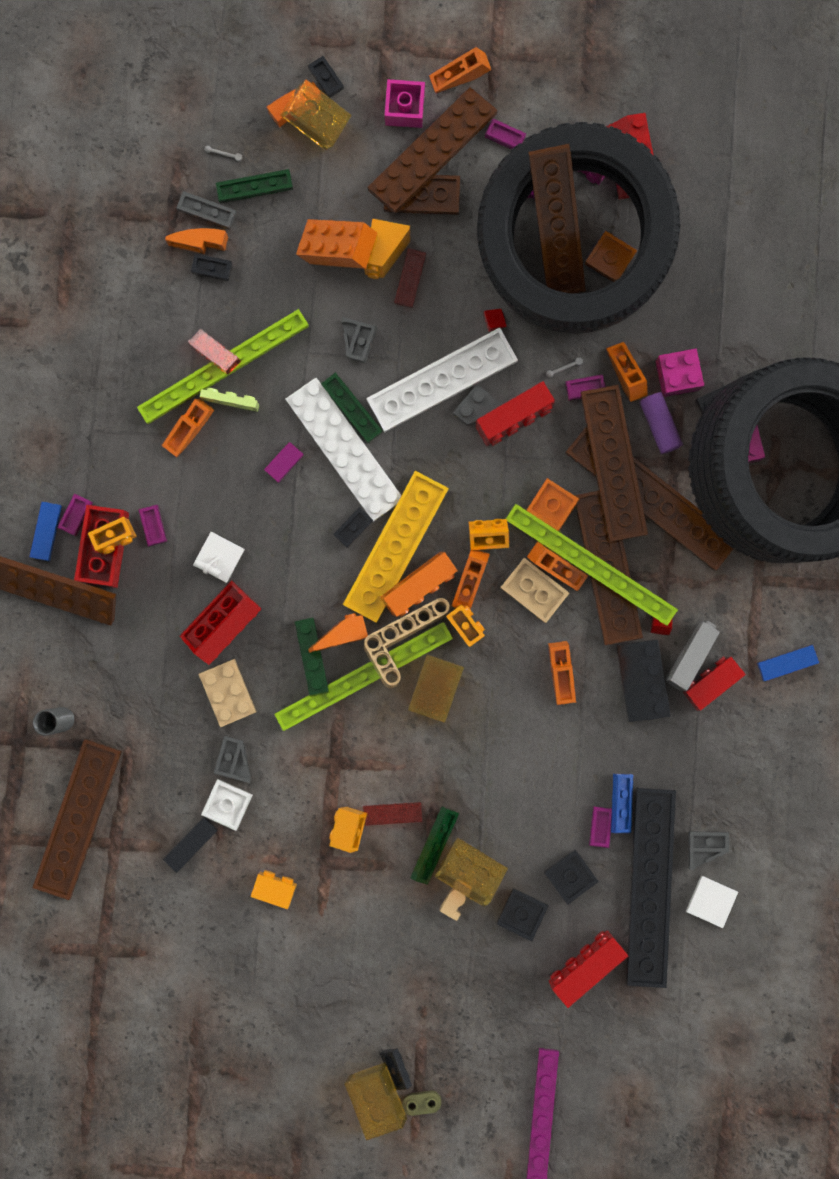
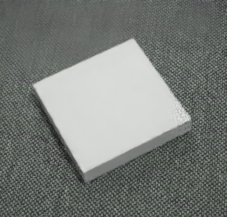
(227, 804)
(711, 901)

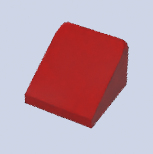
(494, 319)
(659, 628)

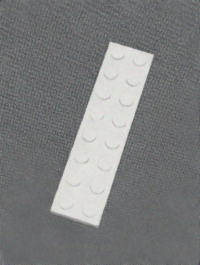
(442, 380)
(344, 449)

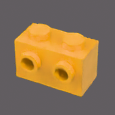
(488, 534)
(111, 535)
(465, 625)
(347, 829)
(274, 889)

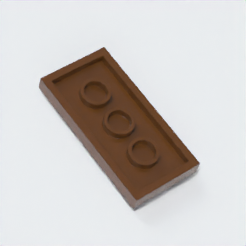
(436, 197)

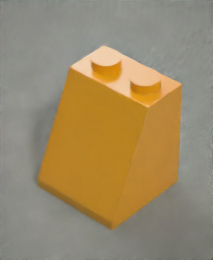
(388, 246)

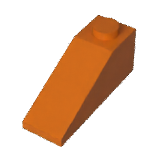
(461, 70)
(628, 372)
(557, 566)
(470, 578)
(344, 632)

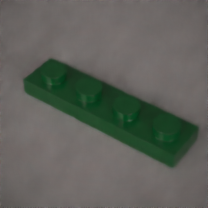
(254, 186)
(351, 408)
(312, 661)
(434, 845)

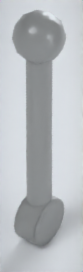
(238, 157)
(578, 362)

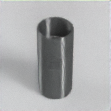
(43, 721)

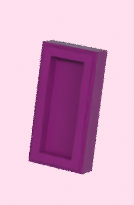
(504, 134)
(575, 386)
(284, 462)
(74, 515)
(152, 525)
(600, 827)

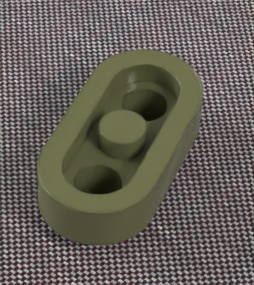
(421, 1101)

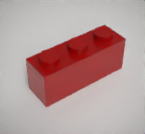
(714, 682)

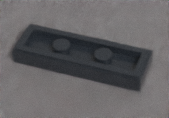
(190, 844)

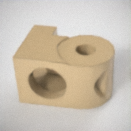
(451, 903)

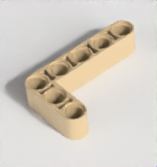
(400, 634)

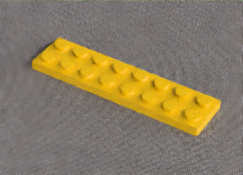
(396, 545)

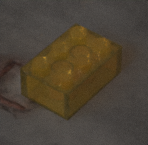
(316, 114)
(436, 688)
(471, 872)
(375, 1101)

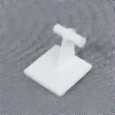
(218, 557)

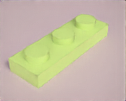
(229, 399)

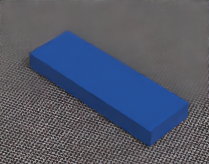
(45, 531)
(788, 663)
(622, 803)

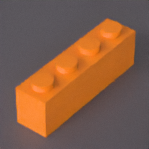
(418, 584)

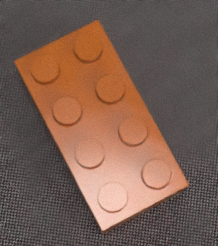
(336, 243)

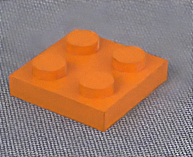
(610, 256)
(553, 504)

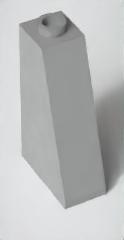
(692, 656)

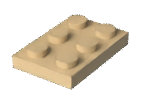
(534, 590)
(227, 693)

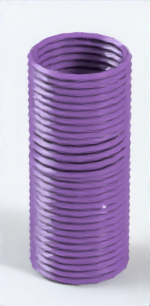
(662, 423)

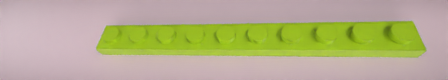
(211, 374)
(591, 565)
(362, 677)

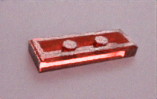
(410, 278)
(214, 351)
(393, 813)

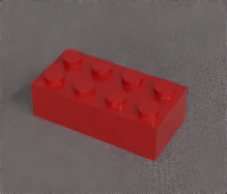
(514, 414)
(94, 566)
(587, 968)

